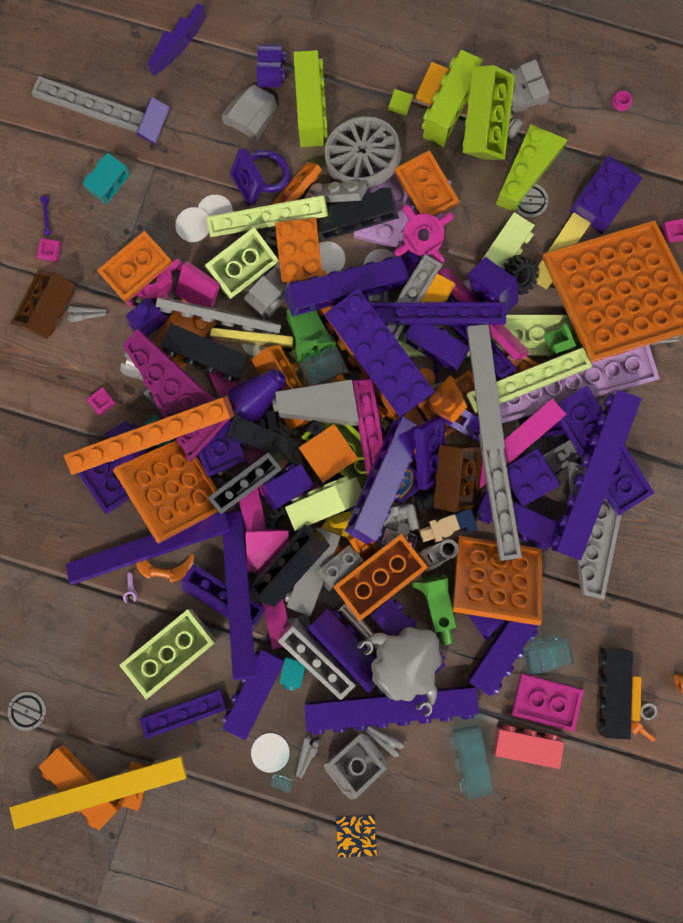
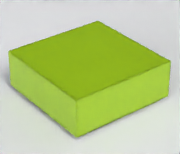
(400, 102)

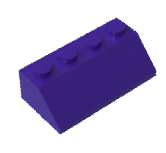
(343, 645)

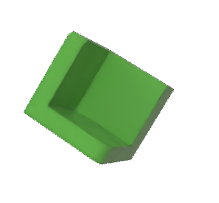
(560, 341)

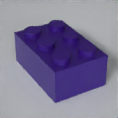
(606, 194)

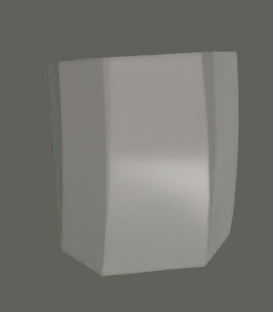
(251, 111)
(356, 766)

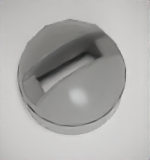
(649, 712)

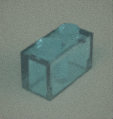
(323, 367)
(548, 654)

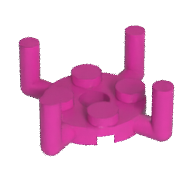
(419, 222)
(161, 287)

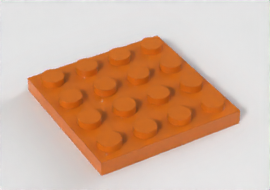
(167, 490)
(495, 587)

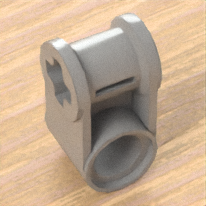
(437, 555)

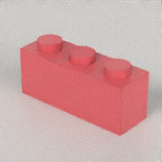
(528, 746)

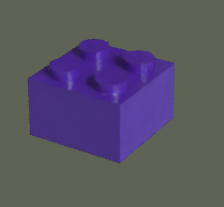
(493, 284)
(532, 477)
(287, 486)

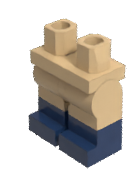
(446, 526)

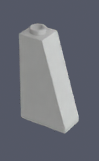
(324, 403)

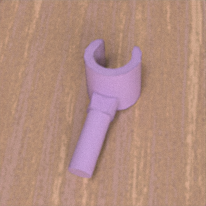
(130, 588)

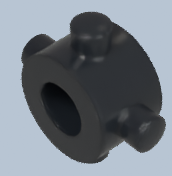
(315, 428)

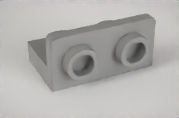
(340, 567)

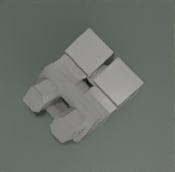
(528, 87)

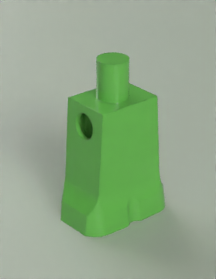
(309, 335)
(438, 605)

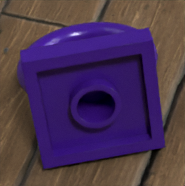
(249, 179)

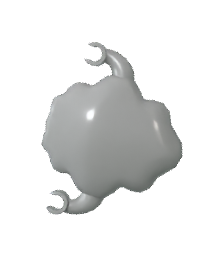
(406, 665)

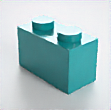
(106, 178)

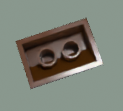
(43, 304)
(458, 477)

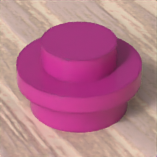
(622, 101)

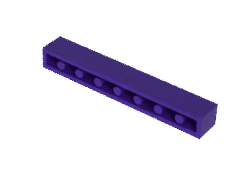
(596, 474)
(382, 710)

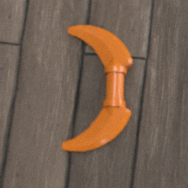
(173, 575)

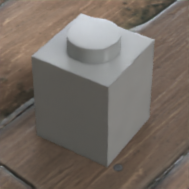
(266, 294)

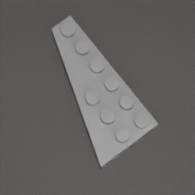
(599, 552)

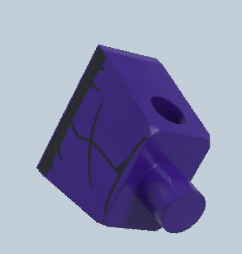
(146, 317)

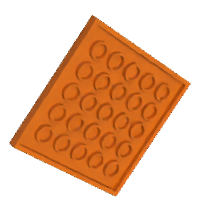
(619, 290)

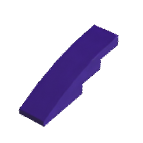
(174, 43)

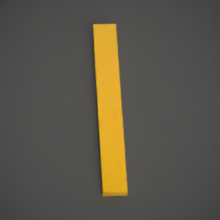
(98, 792)

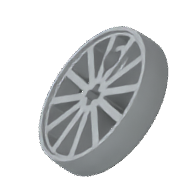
(364, 152)

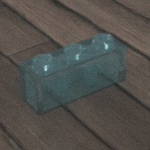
(471, 762)

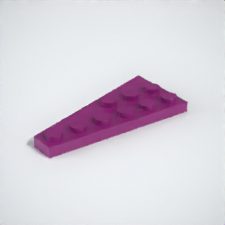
(171, 389)

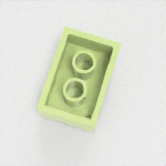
(241, 263)
(324, 502)

